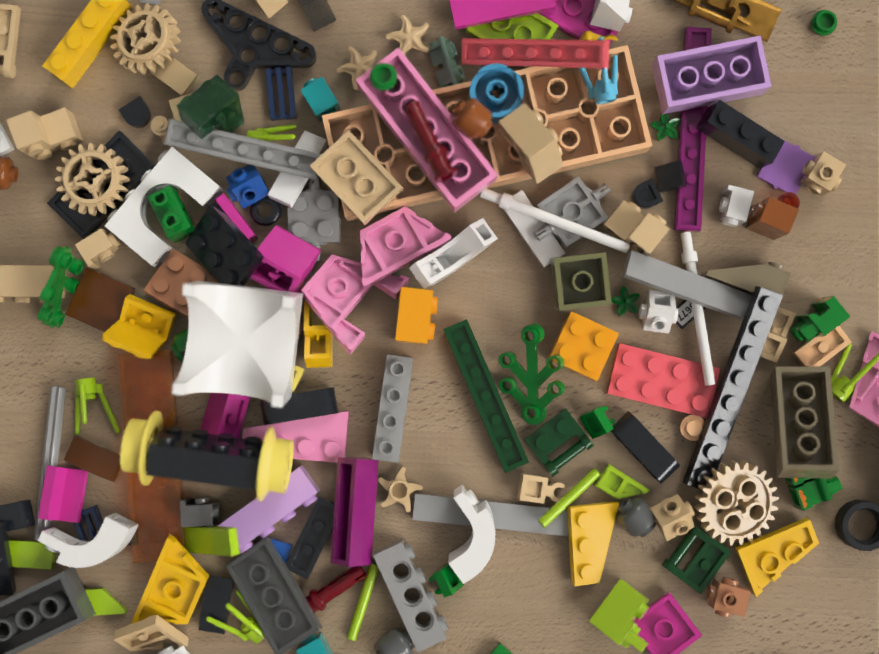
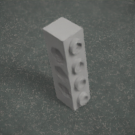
(393, 408)
(422, 634)

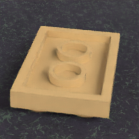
(356, 177)

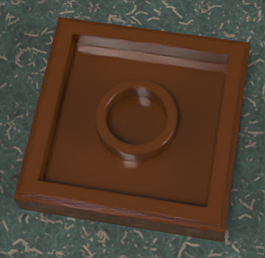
(98, 300)

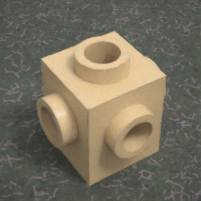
(822, 174)
(673, 517)

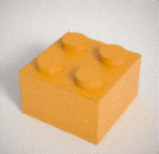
(415, 316)
(583, 345)

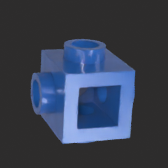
(246, 186)

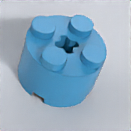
(506, 83)

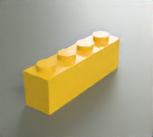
(85, 39)

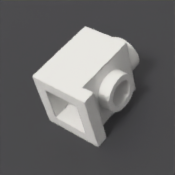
(735, 205)

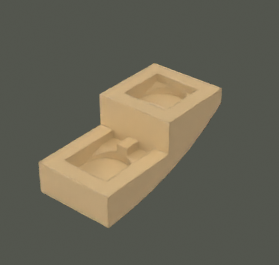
(175, 76)
(777, 335)

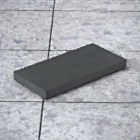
(273, 596)

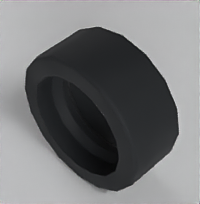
(842, 521)

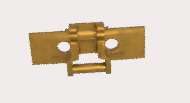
(760, 18)

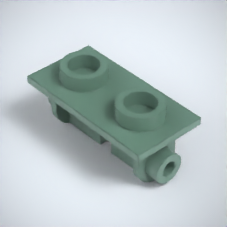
(444, 54)

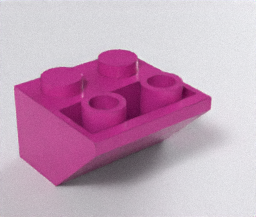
(285, 261)

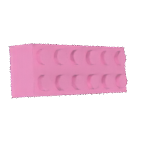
(473, 169)

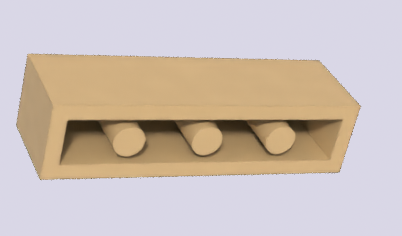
(24, 282)

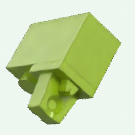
(617, 615)

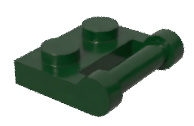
(554, 434)
(703, 563)

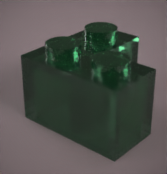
(211, 108)

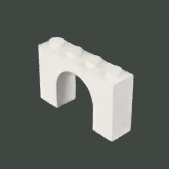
(131, 221)

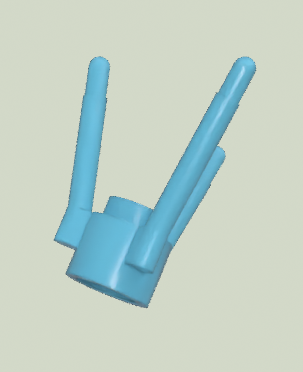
(605, 89)

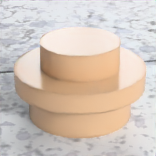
(691, 427)

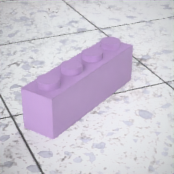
(259, 517)

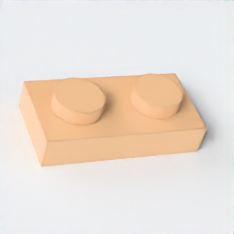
(821, 349)

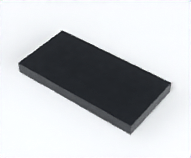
(137, 165)

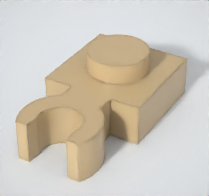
(535, 488)

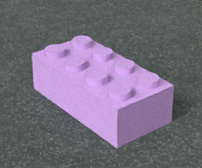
(711, 74)

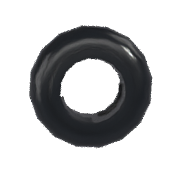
(268, 221)

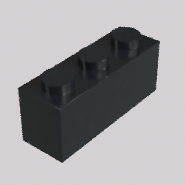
(740, 134)

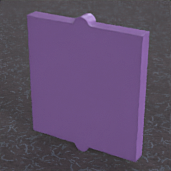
(786, 169)

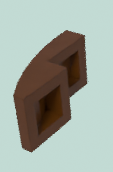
(93, 458)

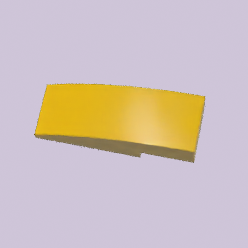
(318, 340)

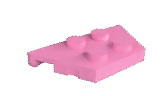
(396, 243)

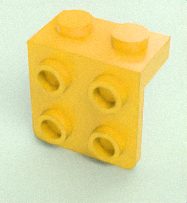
(141, 328)

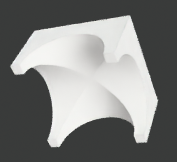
(240, 341)

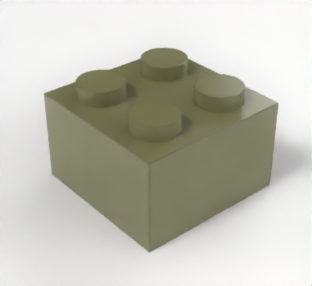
(580, 281)

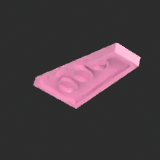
(314, 438)

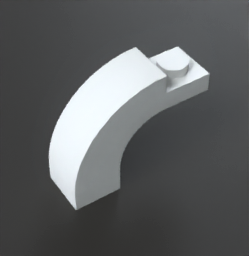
(453, 254)
(110, 540)
(476, 552)

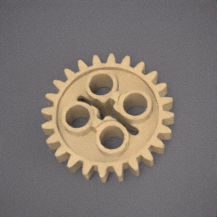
(736, 502)

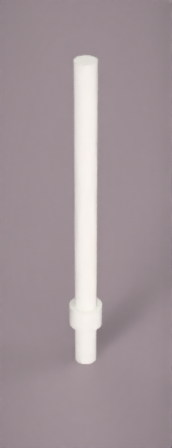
(507, 202)
(689, 259)

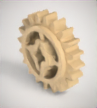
(142, 33)
(72, 183)

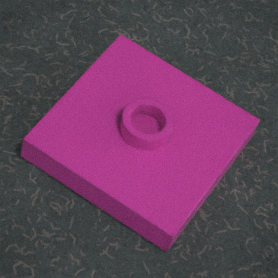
(667, 627)

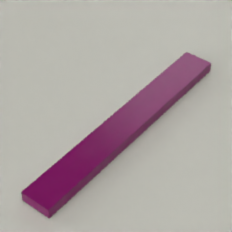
(691, 150)

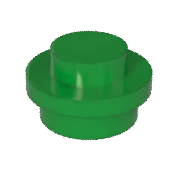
(823, 22)
(383, 76)

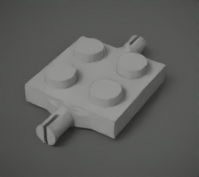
(575, 204)
(316, 216)

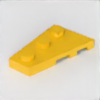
(589, 539)
(774, 552)

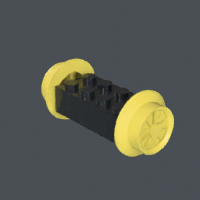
(206, 457)

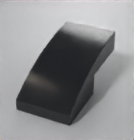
(216, 595)

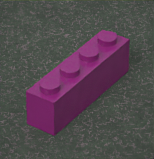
(354, 511)

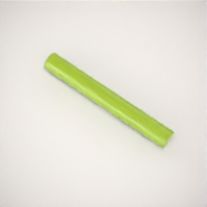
(569, 497)
(363, 602)

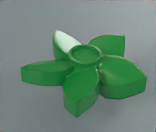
(665, 127)
(625, 302)

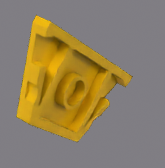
(172, 586)

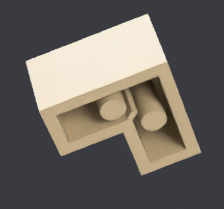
(45, 134)
(533, 142)
(632, 227)

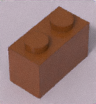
(771, 218)

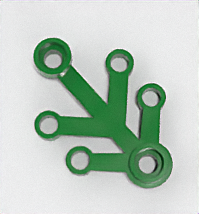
(61, 260)
(531, 378)

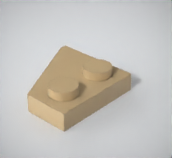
(149, 634)

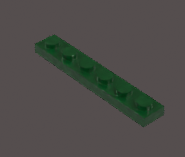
(486, 396)

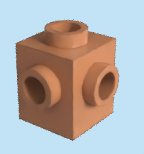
(728, 597)

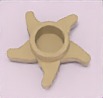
(409, 36)
(357, 65)
(399, 490)

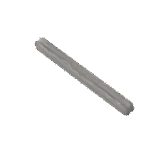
(51, 447)

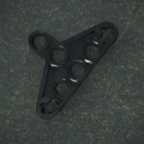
(241, 39)

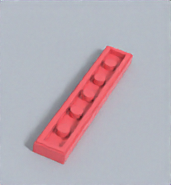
(536, 52)

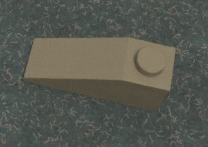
(745, 278)

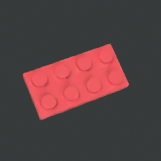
(661, 380)

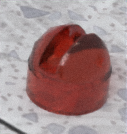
(790, 199)

